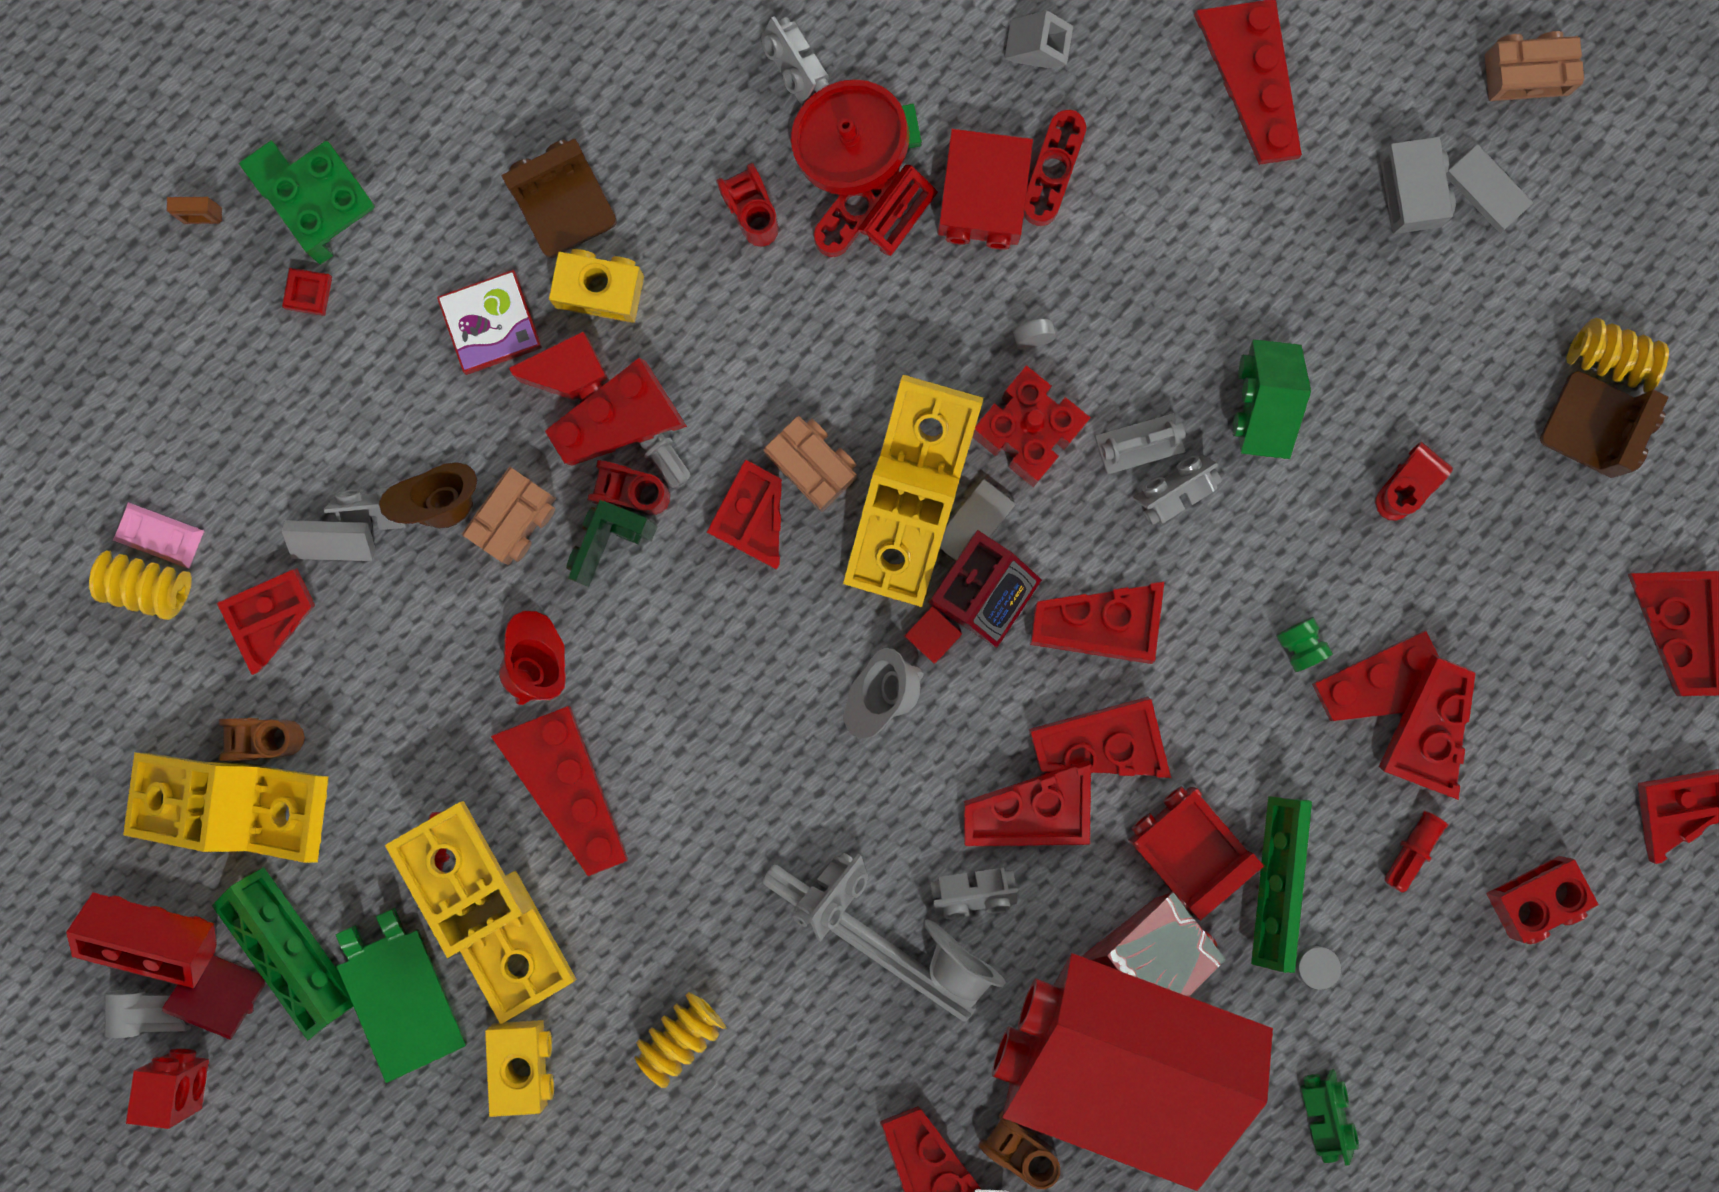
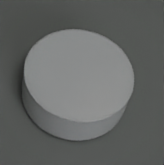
(1034, 334)
(1318, 967)

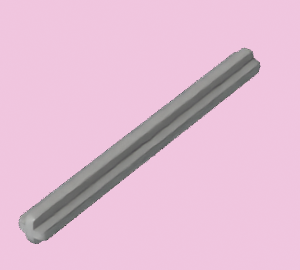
(870, 944)

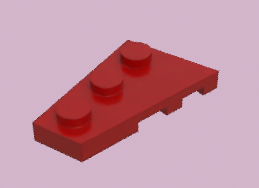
(619, 413)
(1102, 624)
(1684, 626)
(1377, 683)
(1432, 729)
(1033, 812)
(923, 1156)

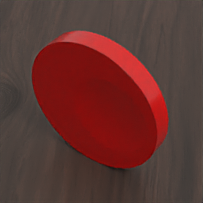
(850, 137)

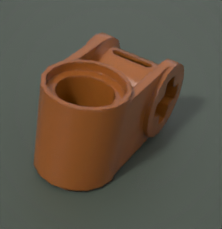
(255, 738)
(1015, 1147)

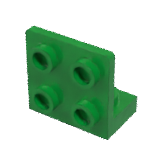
(317, 199)

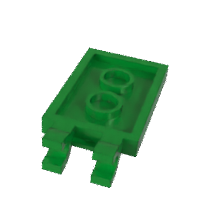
(398, 998)

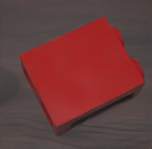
(985, 188)
(1194, 851)

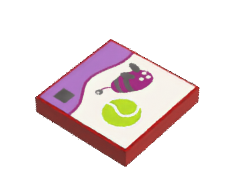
(489, 322)

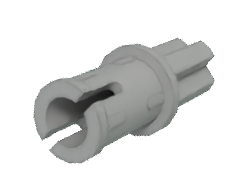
(666, 460)

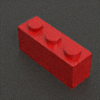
(142, 939)

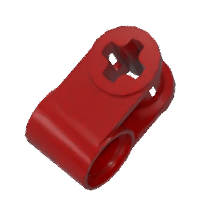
(749, 200)
(1414, 480)
(624, 486)

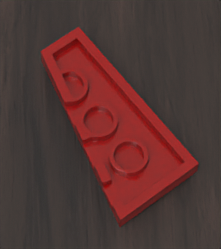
(1254, 69)
(562, 780)

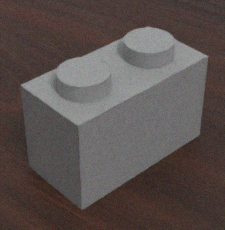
(1417, 185)

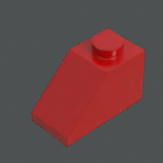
(565, 369)

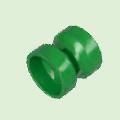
(1303, 642)

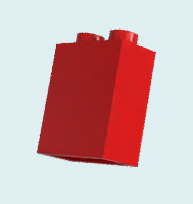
(1134, 1071)

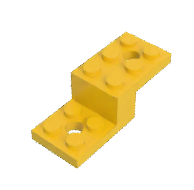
(912, 490)
(226, 807)
(480, 912)

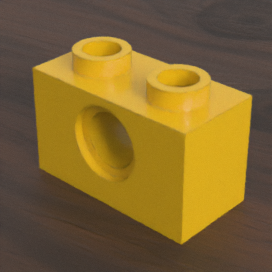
(576, 271)
(508, 1091)

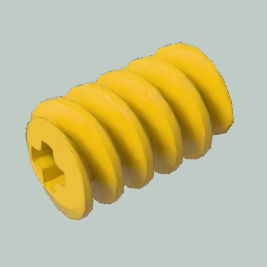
(1621, 351)
(139, 586)
(678, 1040)

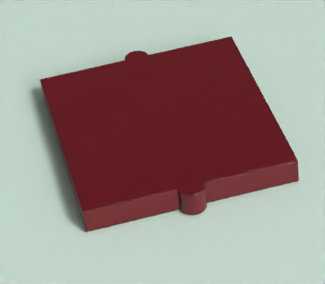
(218, 999)

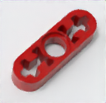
(1053, 137)
(847, 235)

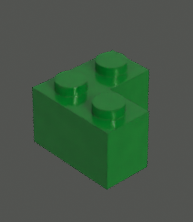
(1274, 398)

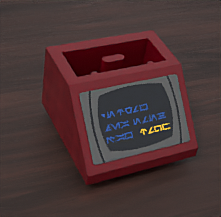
(985, 589)

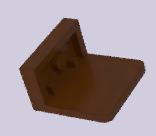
(560, 198)
(1603, 425)

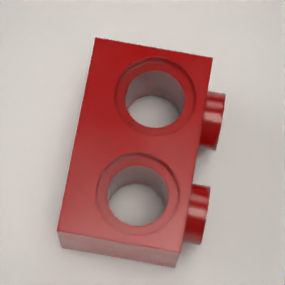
(1539, 890)
(167, 1089)

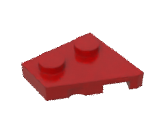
(751, 514)
(266, 616)
(1677, 810)

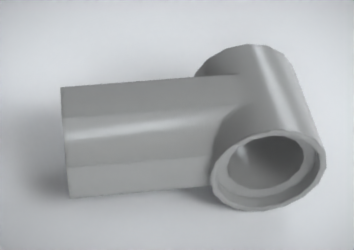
(138, 1013)

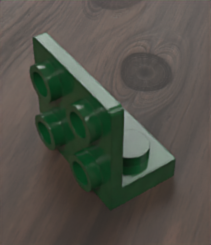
(598, 526)

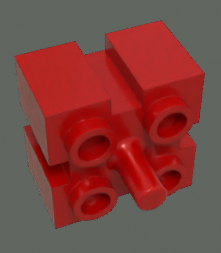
(1030, 426)

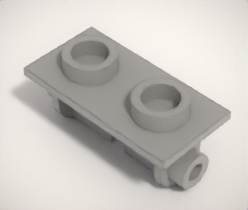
(784, 44)
(1141, 443)
(1193, 477)
(354, 507)
(844, 881)
(989, 894)

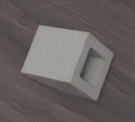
(1039, 40)

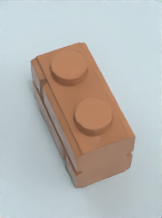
(1534, 67)
(811, 463)
(510, 517)

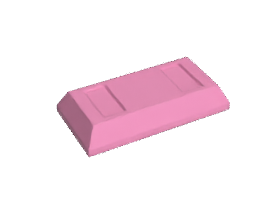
(158, 535)

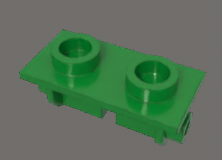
(1334, 1134)

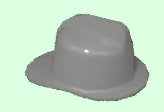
(881, 692)
(957, 971)

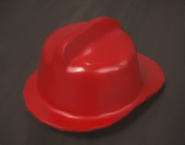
(532, 658)

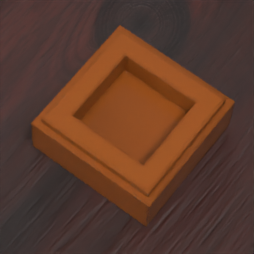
(194, 210)

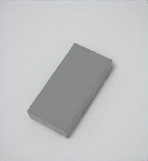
(1488, 188)
(981, 512)
(329, 540)

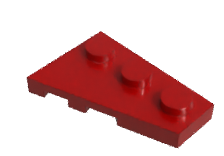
(1113, 739)

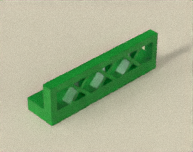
(1281, 884)
(286, 950)

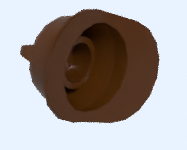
(432, 498)

